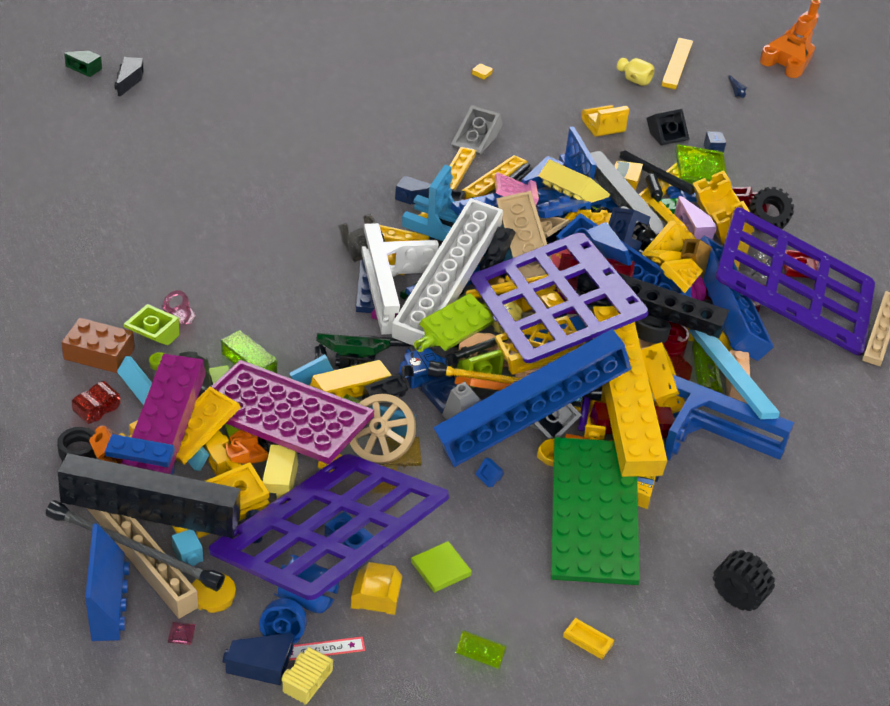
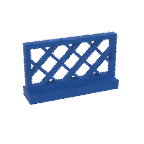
(577, 155)

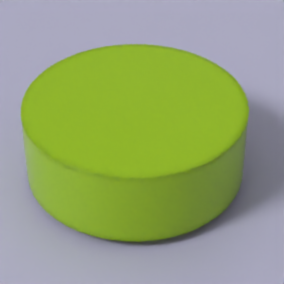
(154, 360)

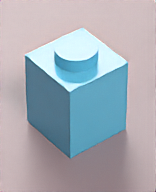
(187, 547)

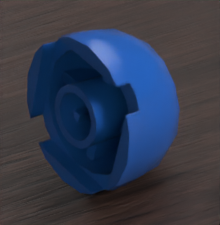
(283, 617)

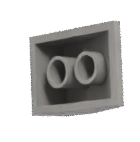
(478, 129)

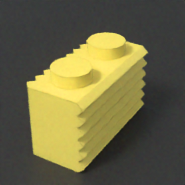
(307, 675)

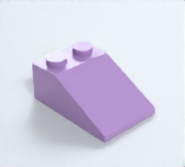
(694, 219)

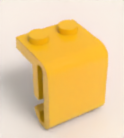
(605, 119)

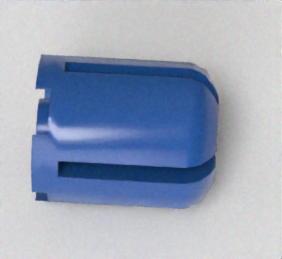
(310, 574)

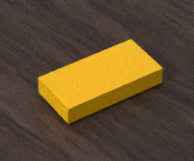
(588, 638)

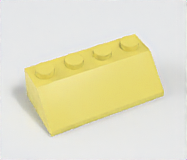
(571, 183)

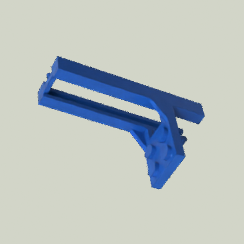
(693, 419)

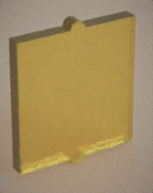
(411, 457)

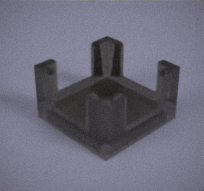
(355, 240)

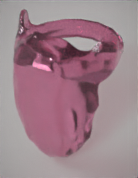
(183, 311)

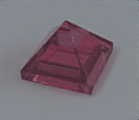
(181, 633)

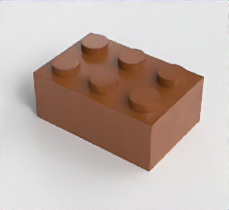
(97, 345)

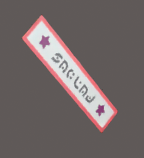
(331, 647)

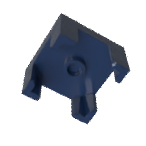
(623, 224)

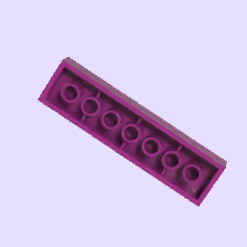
(169, 405)

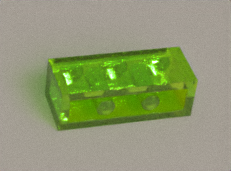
(241, 347)

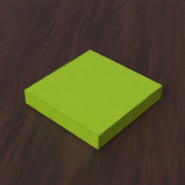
(441, 566)

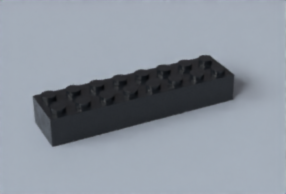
(149, 495)

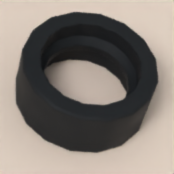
(653, 329)
(73, 435)

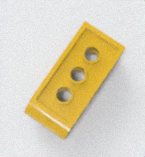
(252, 493)

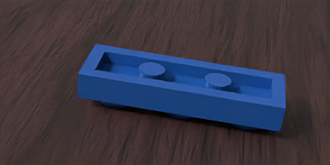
(139, 450)

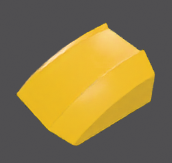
(377, 588)

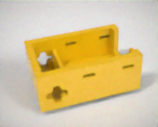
(660, 376)

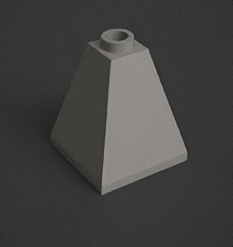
(459, 400)

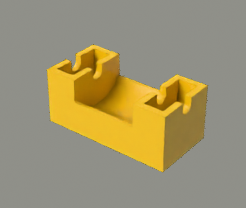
(719, 202)

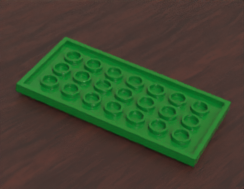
(593, 515)

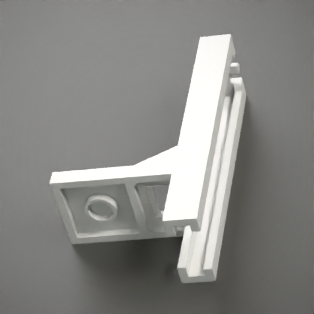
(410, 258)

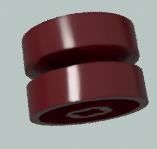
(677, 340)

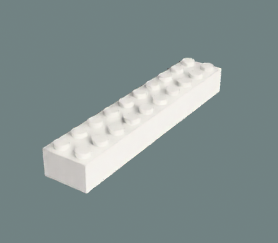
(449, 268)

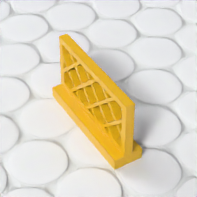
(515, 361)

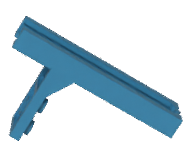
(436, 206)

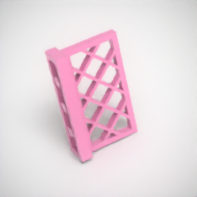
(508, 186)

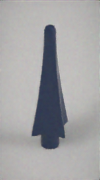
(739, 89)

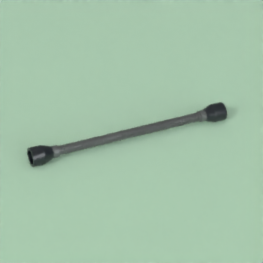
(210, 578)

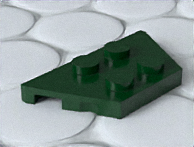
(353, 344)

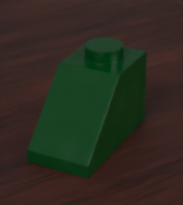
(84, 62)

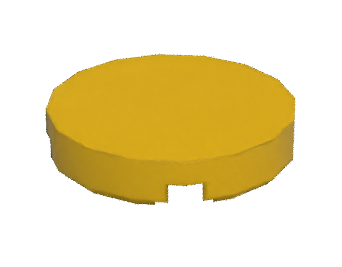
(213, 600)

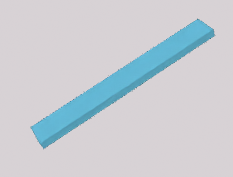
(737, 376)
(140, 386)

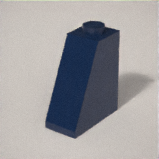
(260, 657)

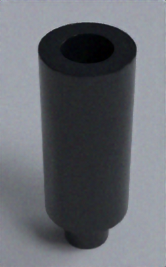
(654, 187)

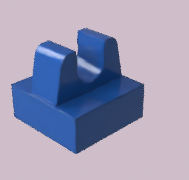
(489, 472)

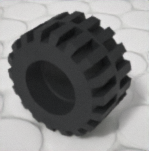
(776, 198)
(743, 580)

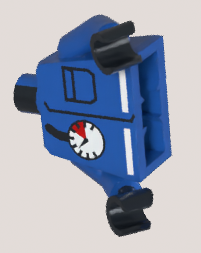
(416, 365)

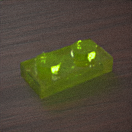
(481, 649)

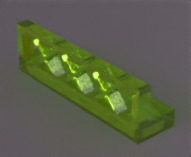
(703, 372)

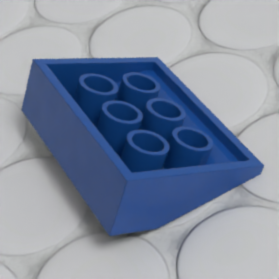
(106, 587)

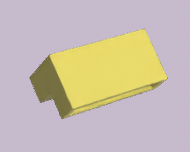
(280, 470)

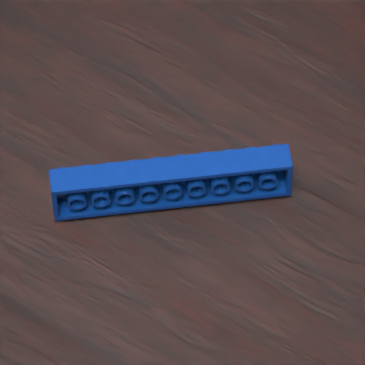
(533, 397)

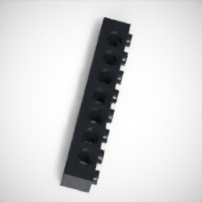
(670, 305)

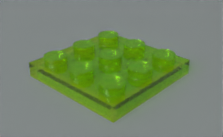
(698, 163)

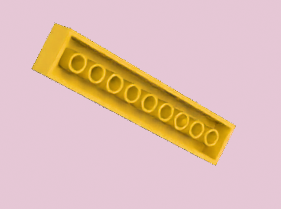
(632, 409)

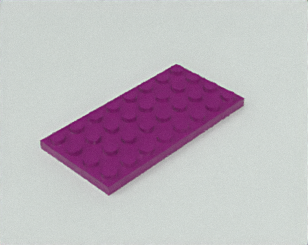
(291, 412)

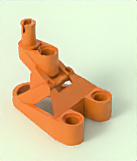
(790, 49)

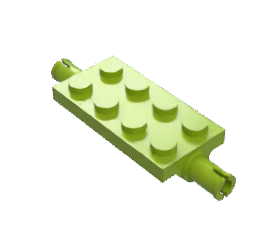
(454, 323)

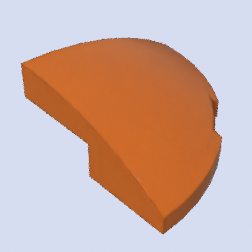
(245, 448)

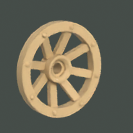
(385, 429)

